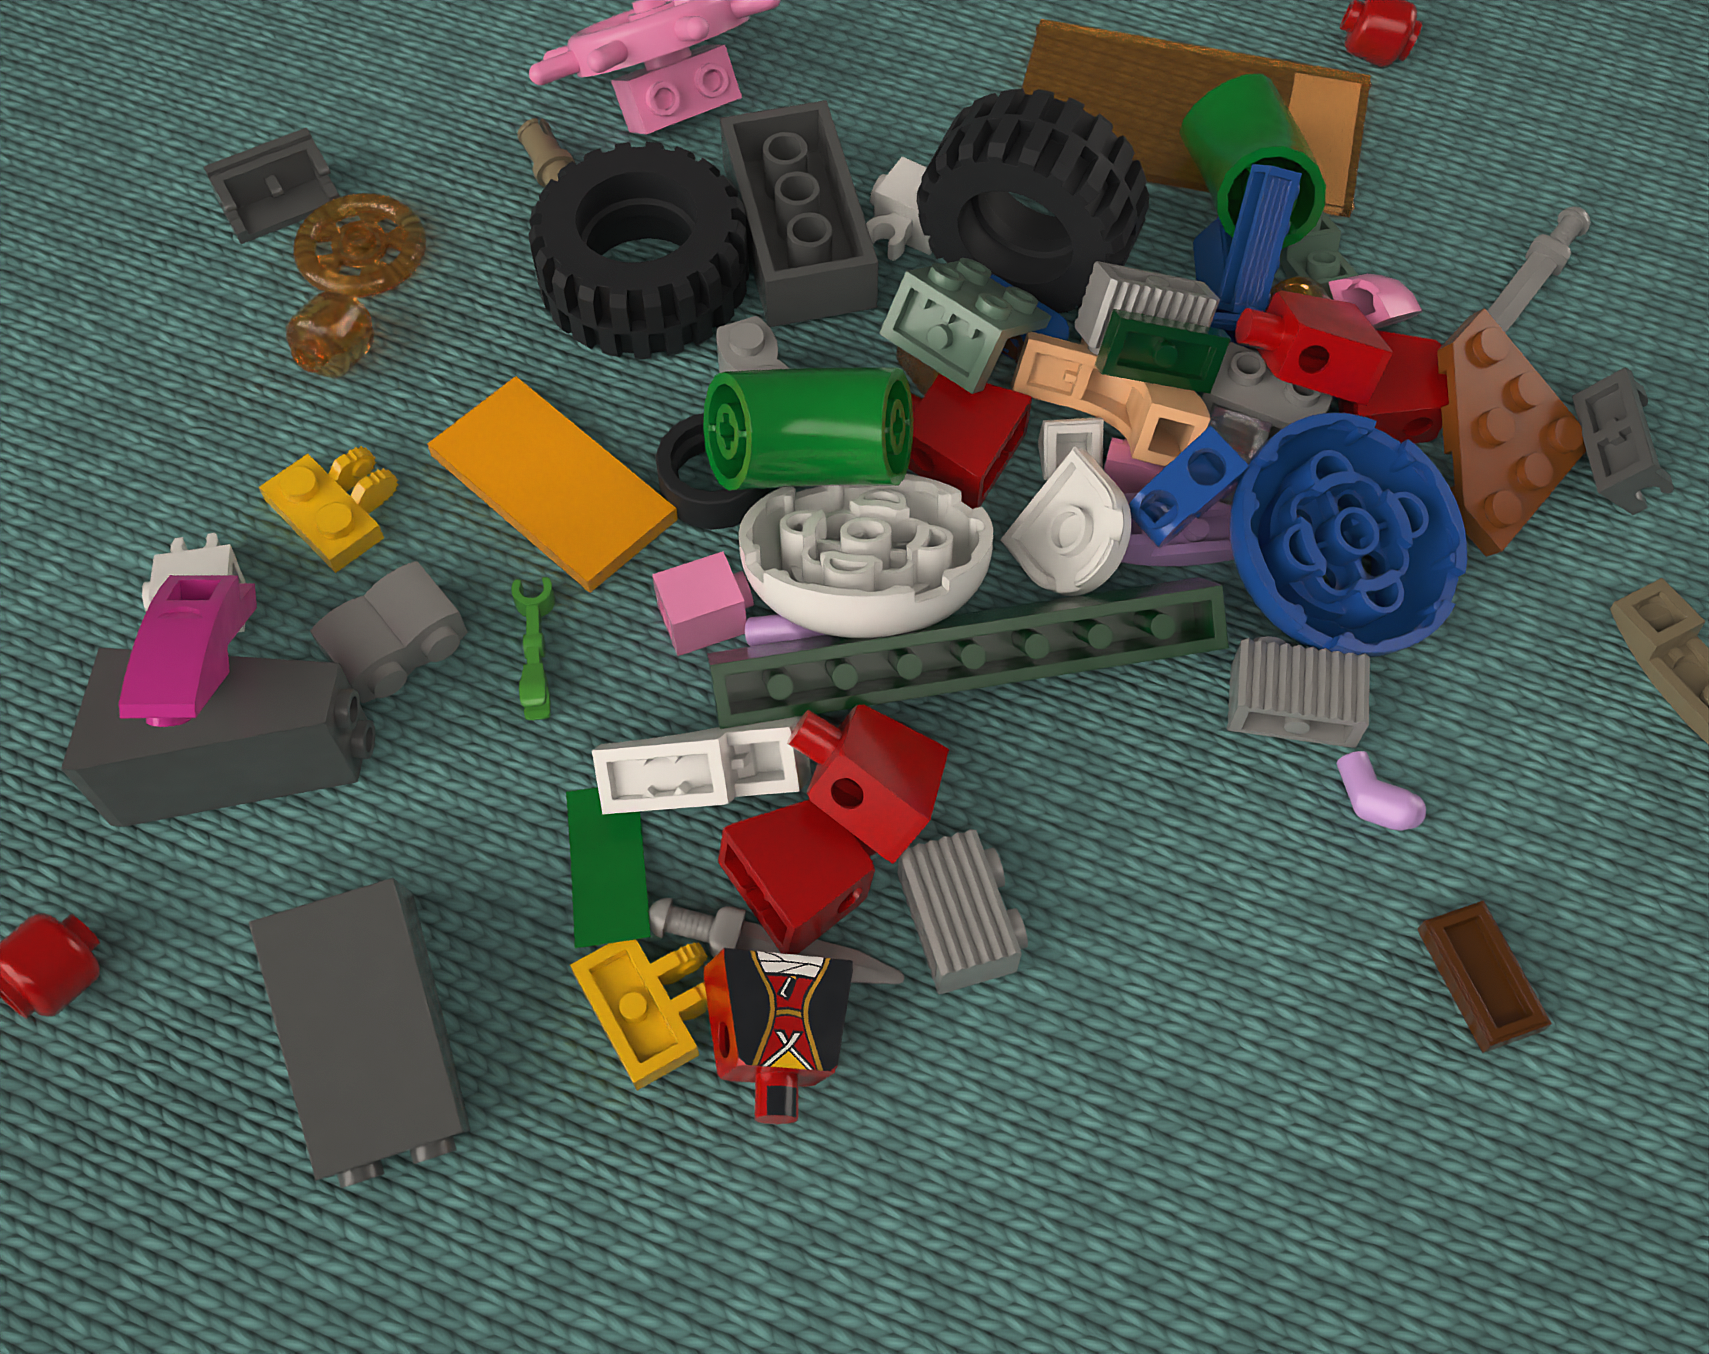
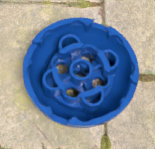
(1391, 510)

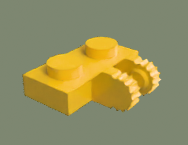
(323, 511)
(636, 1009)

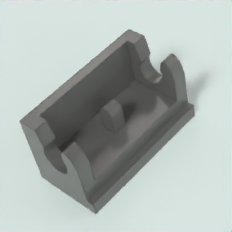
(271, 185)
(1620, 440)

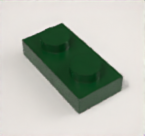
(1162, 351)

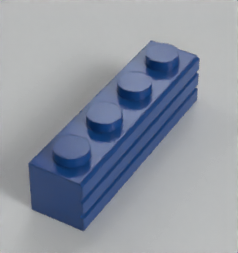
(1258, 238)

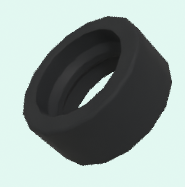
(696, 506)

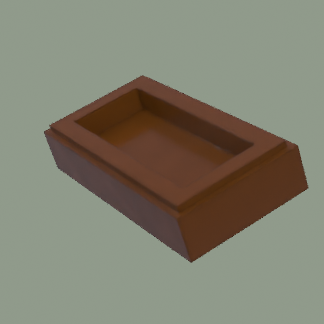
(1483, 976)

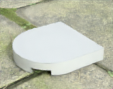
(1072, 528)

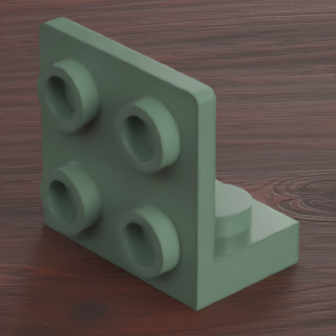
(959, 319)

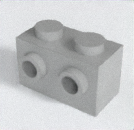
(1252, 389)

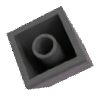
(258, 738)
(361, 1030)

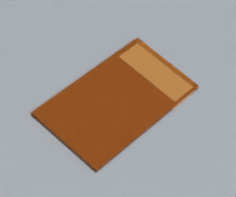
(1153, 83)

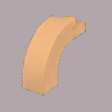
(1151, 416)

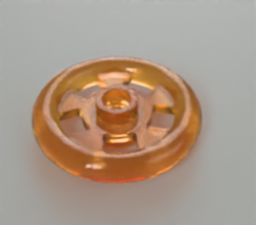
(375, 276)

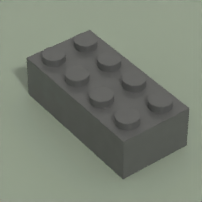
(800, 213)

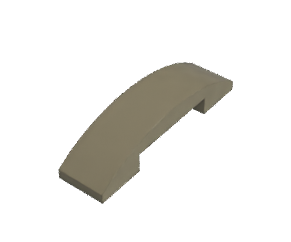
(1664, 641)

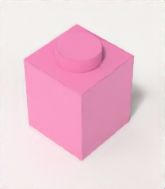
(702, 602)

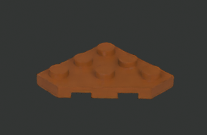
(1504, 432)

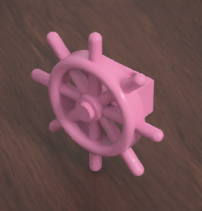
(659, 33)

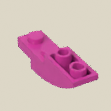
(183, 647)

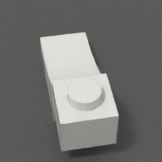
(699, 767)

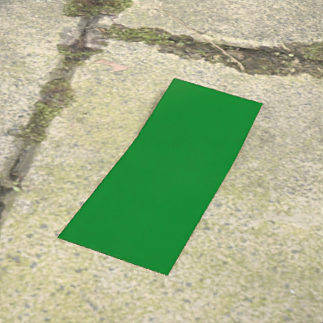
(606, 872)

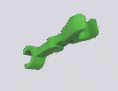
(533, 685)

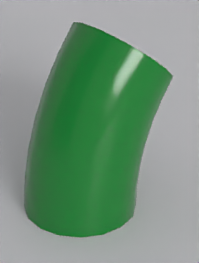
(1244, 126)
(809, 427)

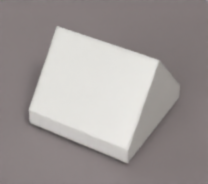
(1061, 436)

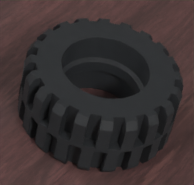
(1051, 156)
(630, 198)

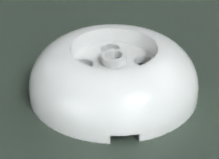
(866, 555)

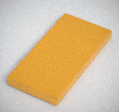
(553, 483)

